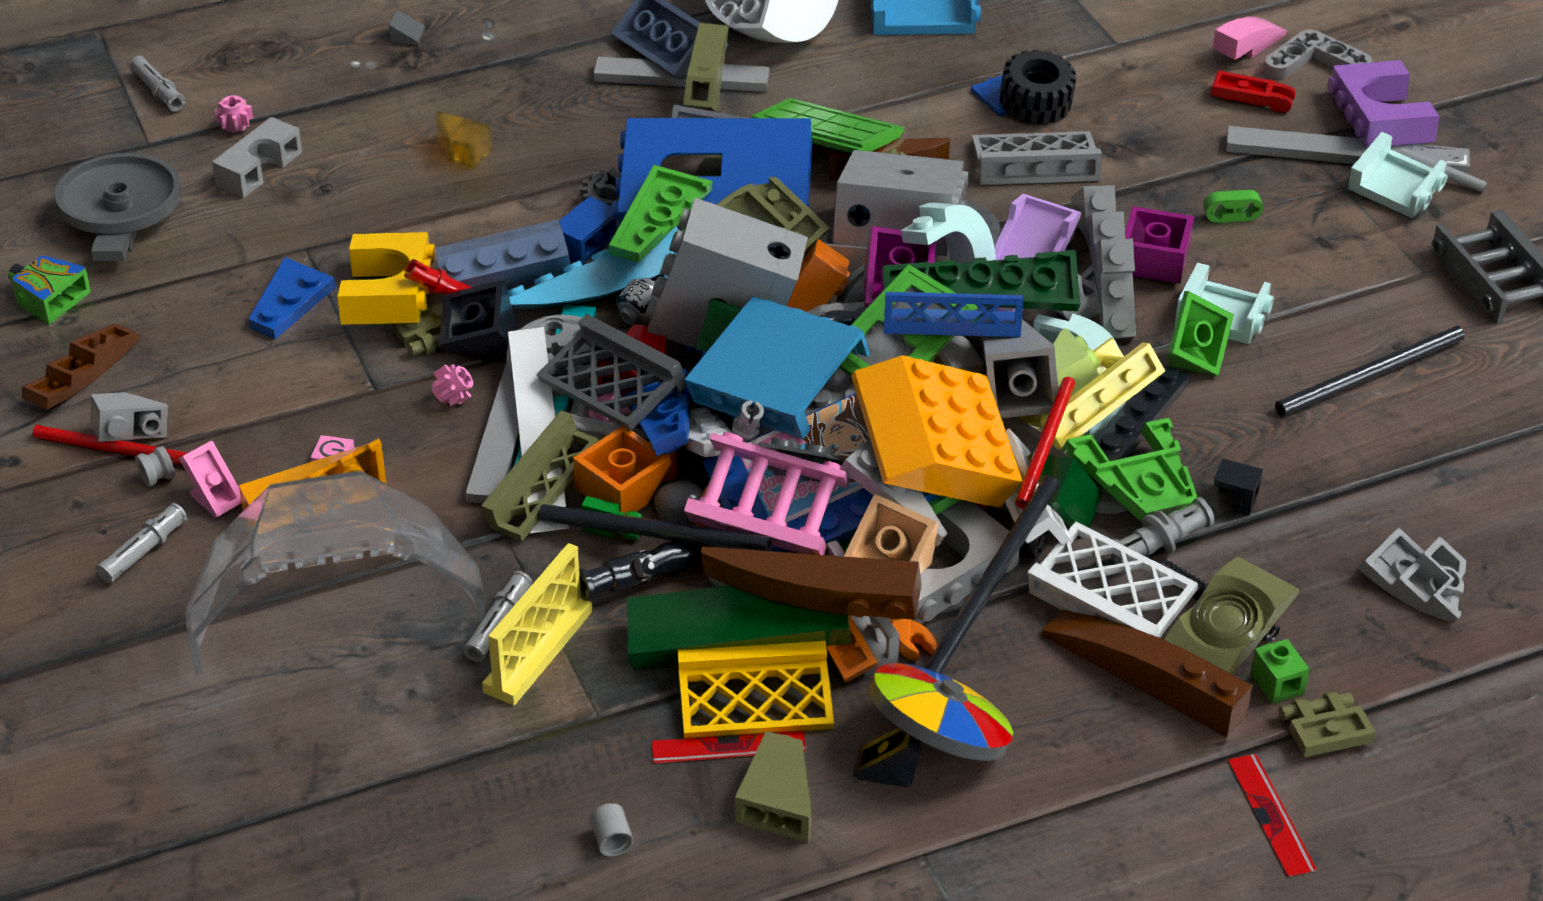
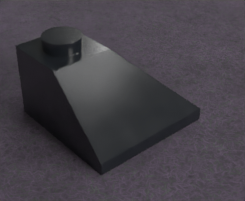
(478, 321)

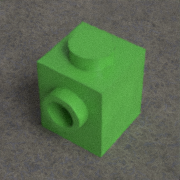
(1279, 671)

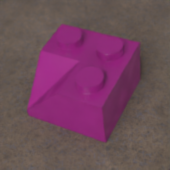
(1159, 243)

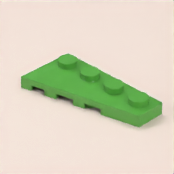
(656, 211)

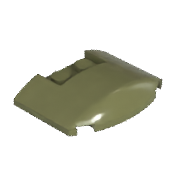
(777, 206)

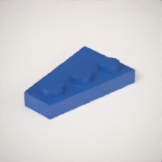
(289, 297)

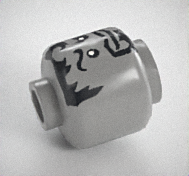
(635, 300)

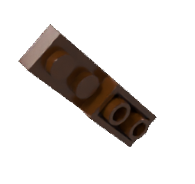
(920, 147)

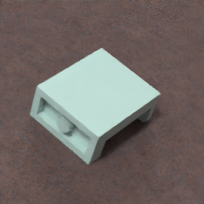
(1395, 179)
(1245, 305)

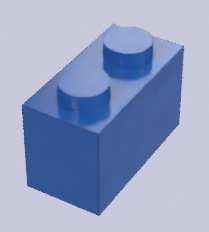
(588, 229)

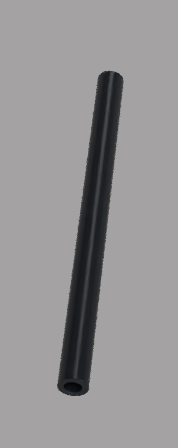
(1369, 371)
(654, 528)
(992, 574)

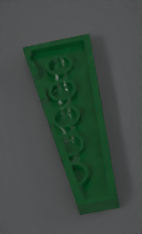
(1045, 280)

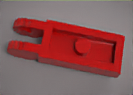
(1253, 91)

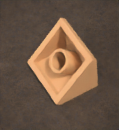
(894, 534)

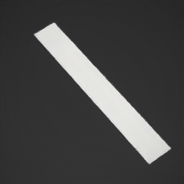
(533, 402)

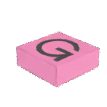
(329, 446)

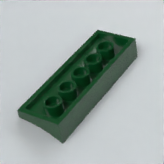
(720, 618)

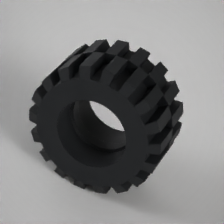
(1037, 87)

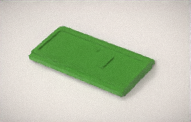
(835, 127)

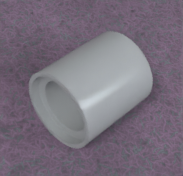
(611, 830)

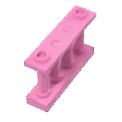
(741, 519)

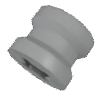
(155, 466)

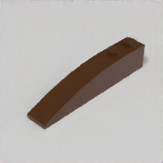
(821, 581)
(1156, 668)

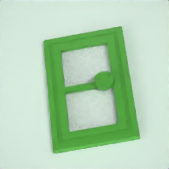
(888, 346)

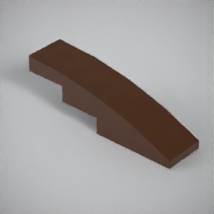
(85, 363)

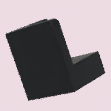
(1241, 480)

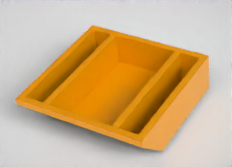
(937, 430)

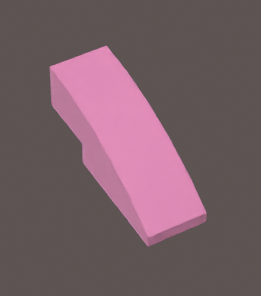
(1246, 37)

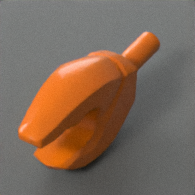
(913, 633)

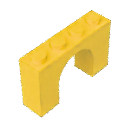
(390, 298)

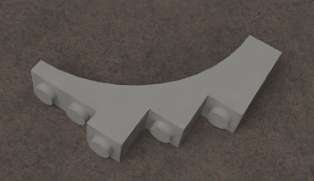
(1110, 256)

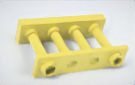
(1117, 382)

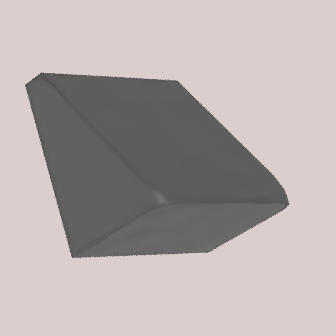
(405, 29)

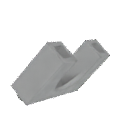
(977, 540)

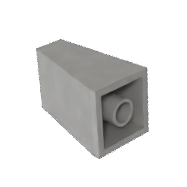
(1021, 372)

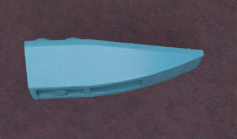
(592, 281)

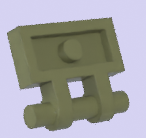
(423, 335)
(1328, 731)

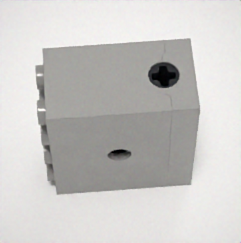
(888, 192)
(721, 259)

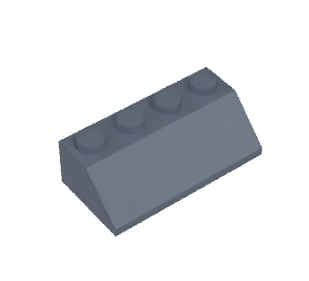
(659, 34)
(509, 256)

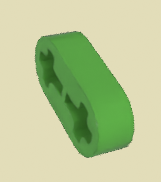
(1233, 206)

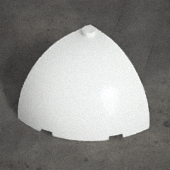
(775, 19)

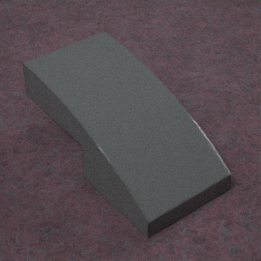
(112, 246)

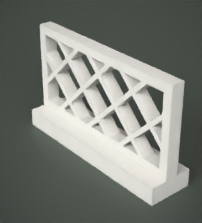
(1071, 596)

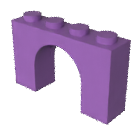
(1359, 95)

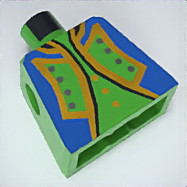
(49, 286)

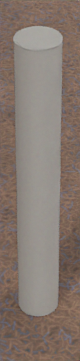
(1452, 174)

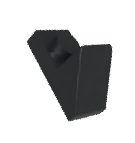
(889, 759)

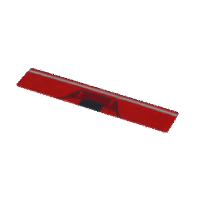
(712, 747)
(1272, 815)

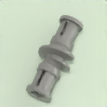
(1163, 530)

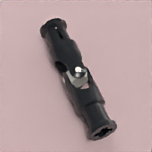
(616, 576)

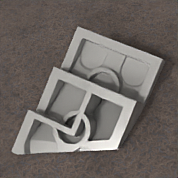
(1417, 577)

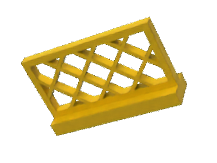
(752, 666)

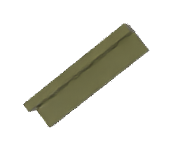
(530, 476)

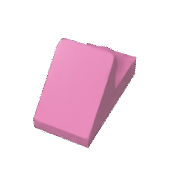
(212, 480)

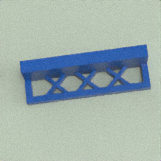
(953, 320)

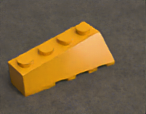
(362, 458)

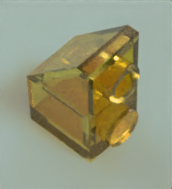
(463, 139)

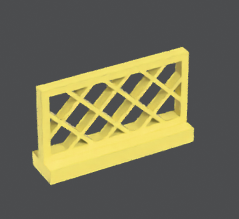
(536, 628)

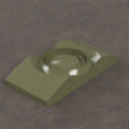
(1232, 614)

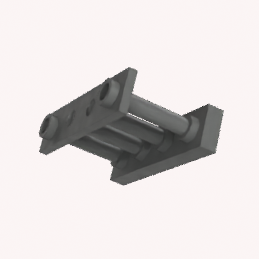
(1511, 246)

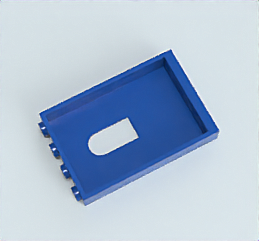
(749, 150)

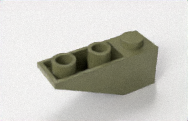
(706, 67)

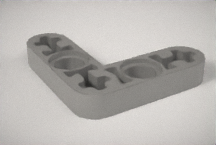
(1308, 46)

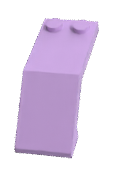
(1035, 228)

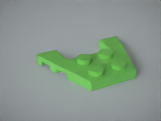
(1142, 481)

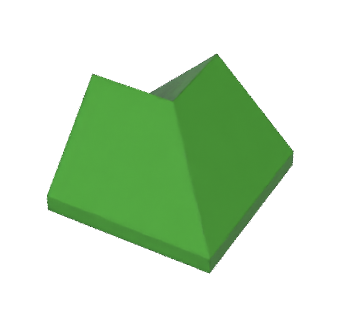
(1199, 335)

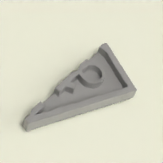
(865, 471)

